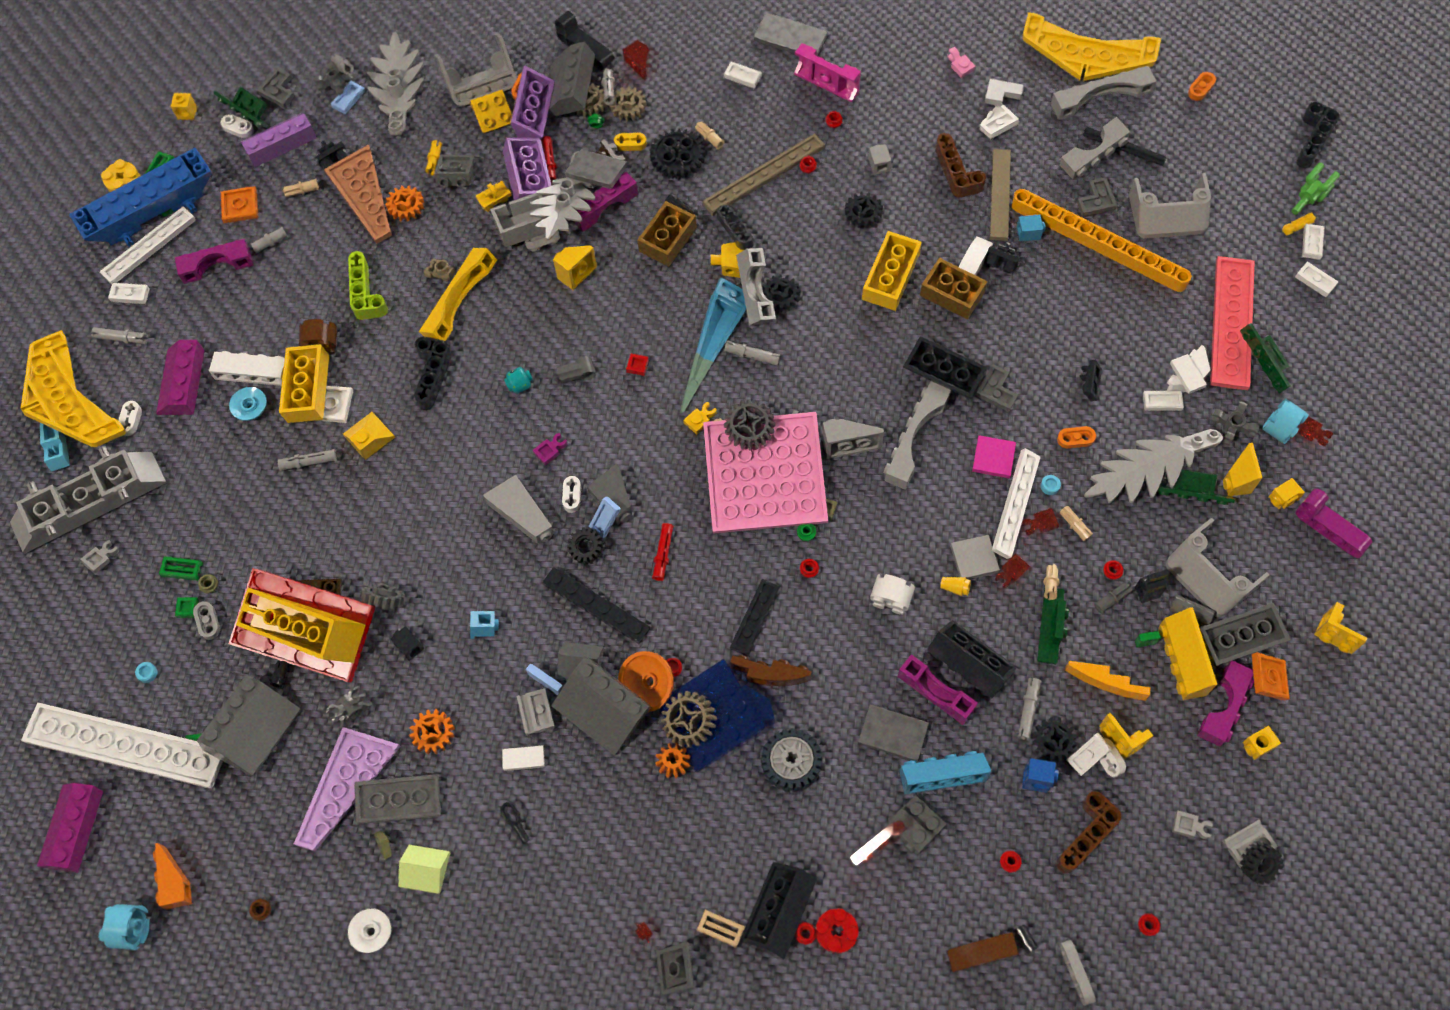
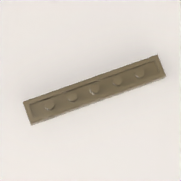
(1000, 195)

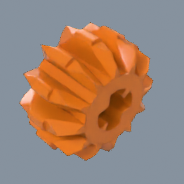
(680, 758)

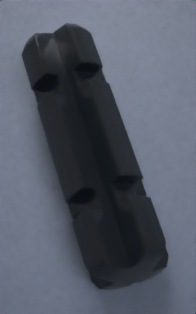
(671, 199)

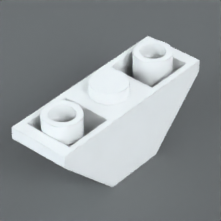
(1201, 362)

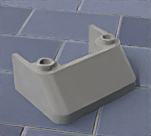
(497, 78)
(1170, 219)
(1204, 579)

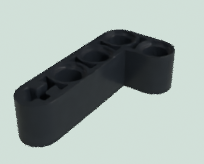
(571, 34)
(1323, 120)
(427, 394)

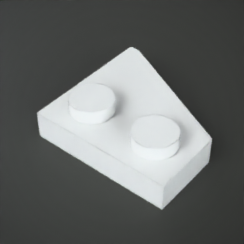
(998, 121)

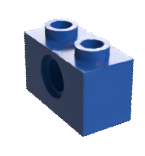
(1039, 775)

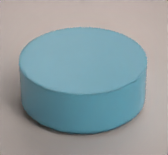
(1050, 485)
(146, 672)

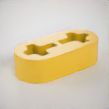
(630, 141)

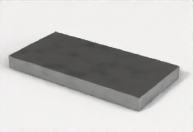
(788, 34)
(397, 799)

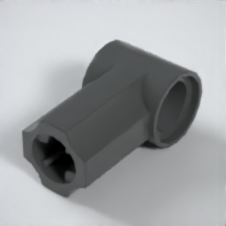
(582, 369)

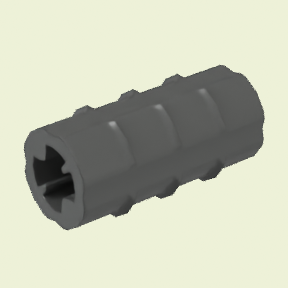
(1203, 614)

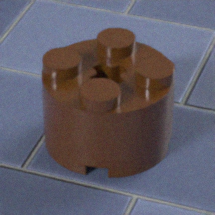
(316, 332)

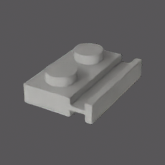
(535, 712)
(1244, 838)

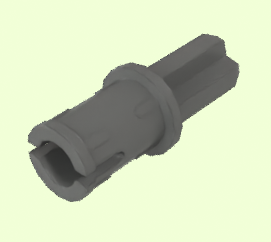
(1113, 597)

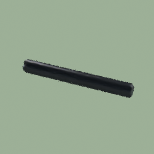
(1129, 148)

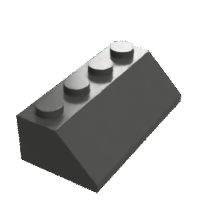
(1244, 634)

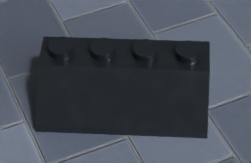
(946, 367)
(971, 659)
(778, 909)

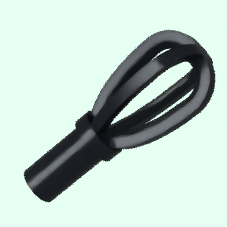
(518, 828)

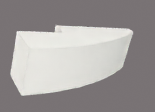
(975, 255)

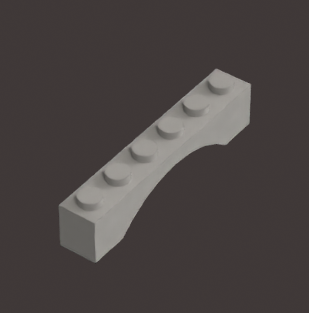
(1134, 83)
(932, 404)

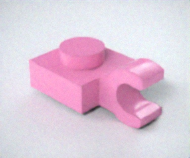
(960, 65)

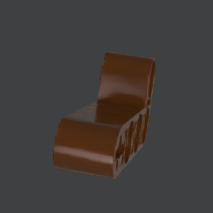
(960, 182)
(1086, 837)

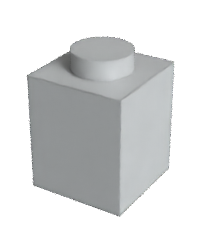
(879, 159)

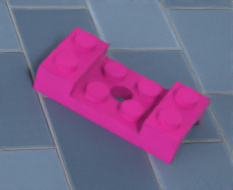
(826, 75)

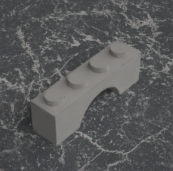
(1078, 161)
(758, 307)

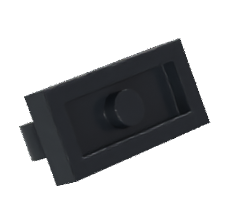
(1091, 379)

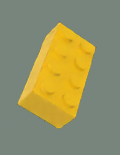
(891, 270)
(304, 383)

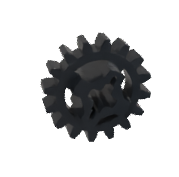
(855, 210)
(781, 292)
(1064, 736)

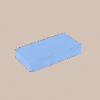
(346, 100)
(604, 517)
(544, 679)

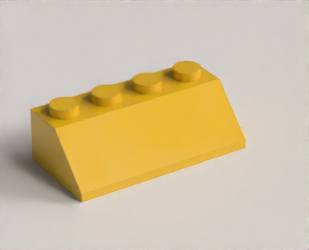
(1187, 654)

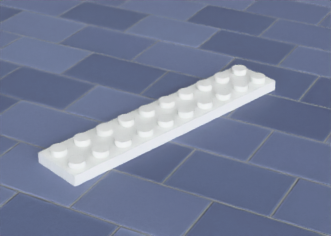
(121, 745)

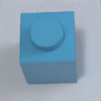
(1030, 228)

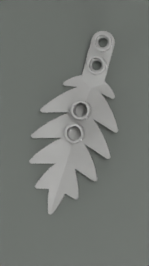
(396, 82)
(561, 204)
(1150, 464)

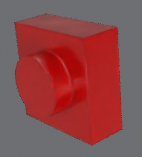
(637, 364)

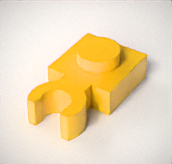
(696, 418)

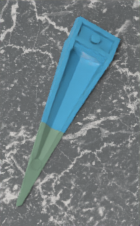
(722, 316)

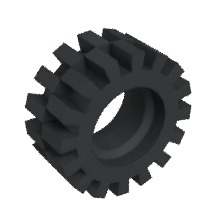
(590, 556)
(1255, 856)

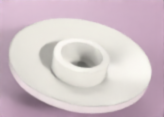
(360, 926)

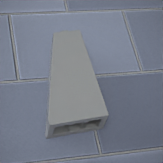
(518, 507)

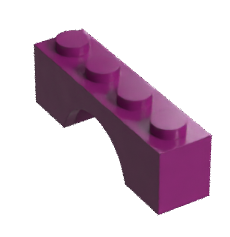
(622, 191)
(193, 265)
(921, 679)
(1235, 681)

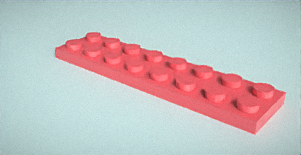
(1231, 313)

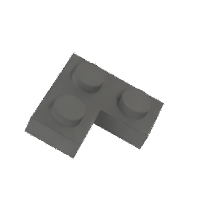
(274, 89)
(1101, 199)
(992, 390)

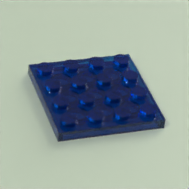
(734, 713)

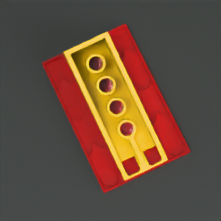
(302, 625)

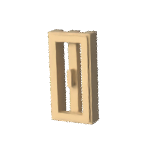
(714, 935)

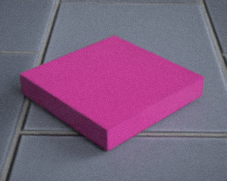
(994, 456)

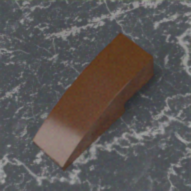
(982, 952)

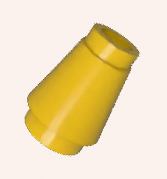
(956, 585)

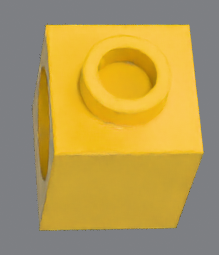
(183, 106)
(1268, 739)

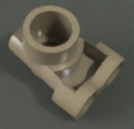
(439, 269)

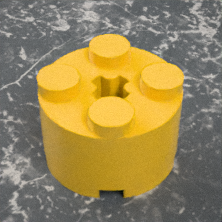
(119, 174)

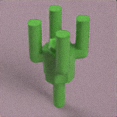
(1314, 189)

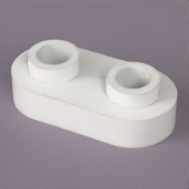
(234, 124)

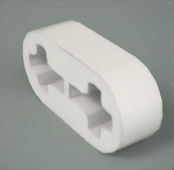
(130, 418)
(576, 494)
(1110, 759)

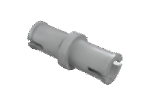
(269, 240)

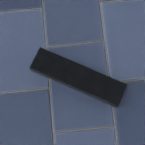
(754, 617)

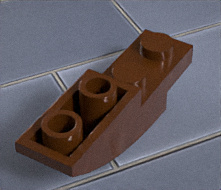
(779, 673)

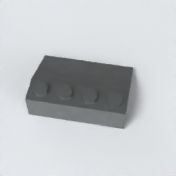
(572, 79)
(600, 705)
(248, 726)

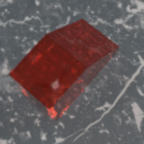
(637, 57)

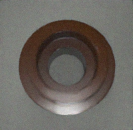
(253, 910)

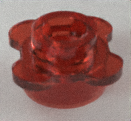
(643, 931)

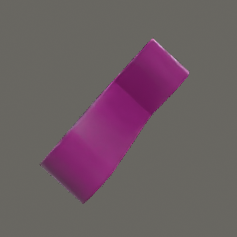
(1332, 525)

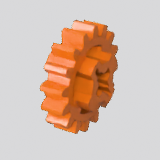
(405, 203)
(429, 738)

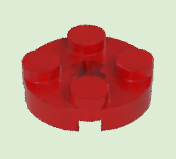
(834, 943)

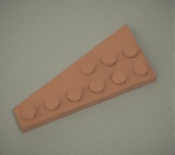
(359, 186)

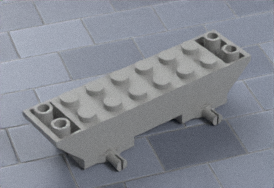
(106, 486)

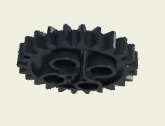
(664, 153)

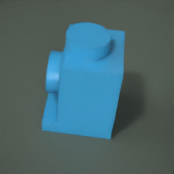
(483, 624)

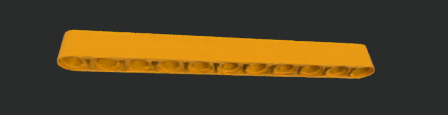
(1089, 233)

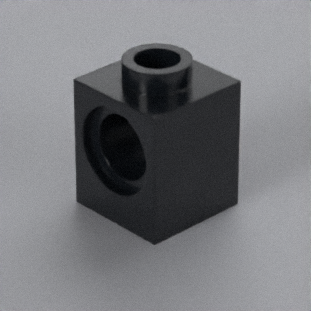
(407, 643)

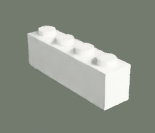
(247, 368)

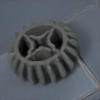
(756, 422)

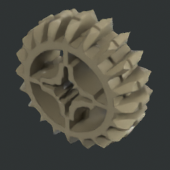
(673, 723)

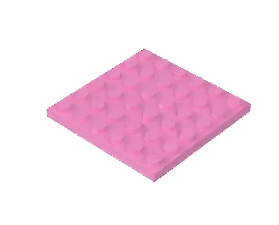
(769, 484)

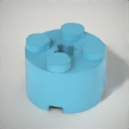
(1285, 421)
(124, 926)

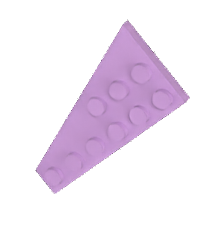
(353, 760)

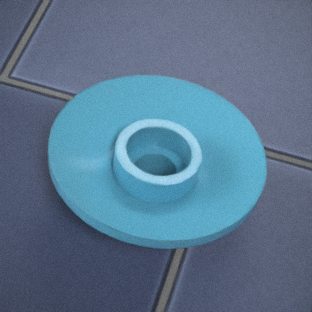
(244, 398)

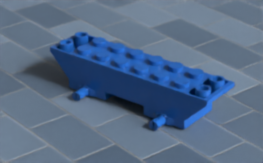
(122, 211)

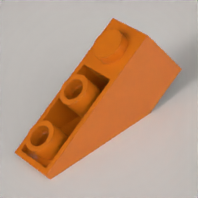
(173, 886)

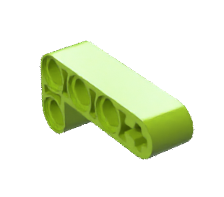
(357, 285)

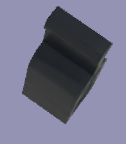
(1152, 586)

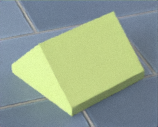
(423, 869)

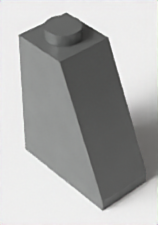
(612, 485)

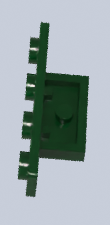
(247, 104)
(1268, 356)
(1196, 485)
(1052, 628)

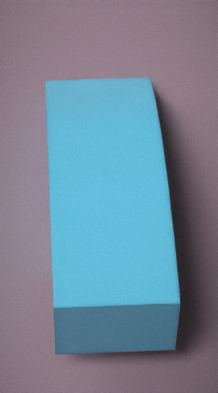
(54, 447)

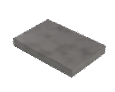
(596, 169)
(893, 733)

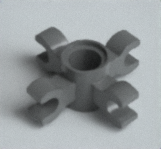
(333, 78)
(1232, 429)
(348, 707)

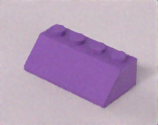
(532, 104)
(278, 139)
(526, 166)

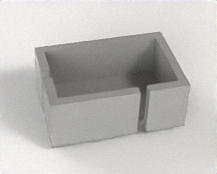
(521, 225)

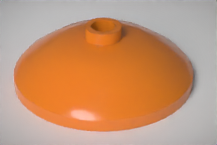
(638, 671)

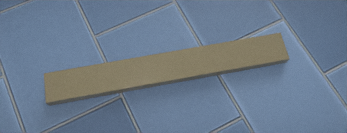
(764, 174)

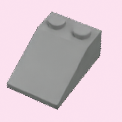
(849, 438)

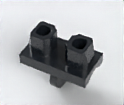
(329, 152)
(1010, 260)

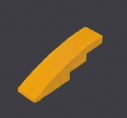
(1101, 678)

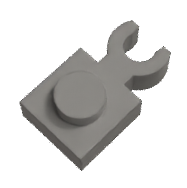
(98, 559)
(1188, 825)

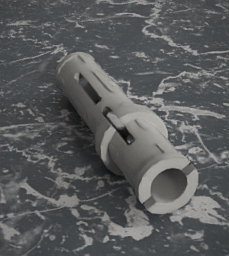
(343, 64)
(608, 83)
(126, 336)
(753, 353)
(300, 461)
(1030, 701)

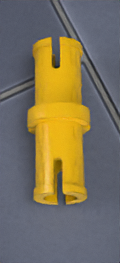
(433, 157)

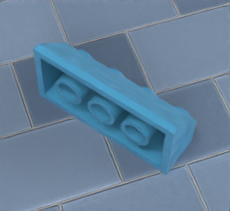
(944, 773)

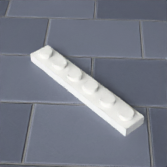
(147, 245)
(1016, 503)

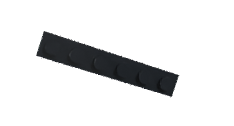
(596, 605)

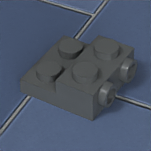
(454, 170)
(920, 825)

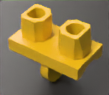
(493, 195)

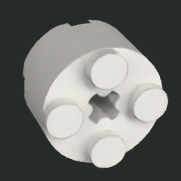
(892, 593)

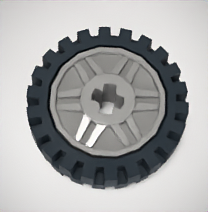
(795, 745)

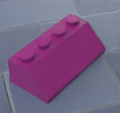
(181, 378)
(70, 827)

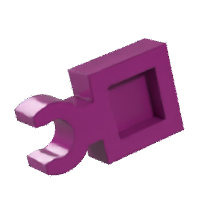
(549, 450)

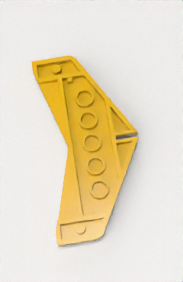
(1095, 55)
(53, 397)

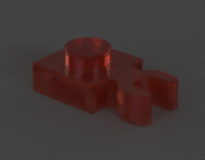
(1312, 429)
(1042, 520)
(1014, 569)

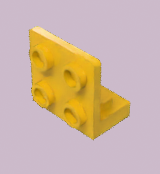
(491, 111)
(1332, 632)
(1126, 746)

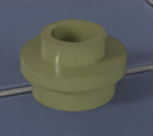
(204, 580)

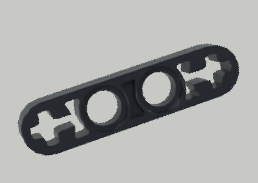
(734, 227)

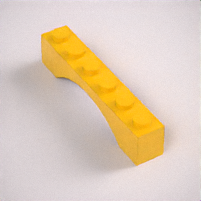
(475, 267)

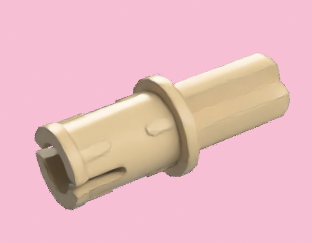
(709, 135)
(301, 188)
(1076, 523)
(1051, 582)

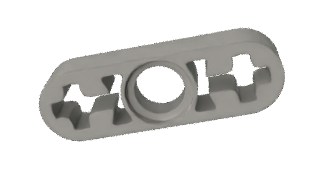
(1077, 972)

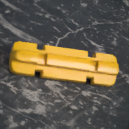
(1298, 224)

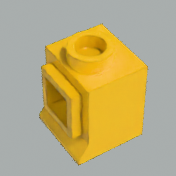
(1286, 494)

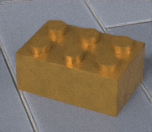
(667, 233)
(953, 288)

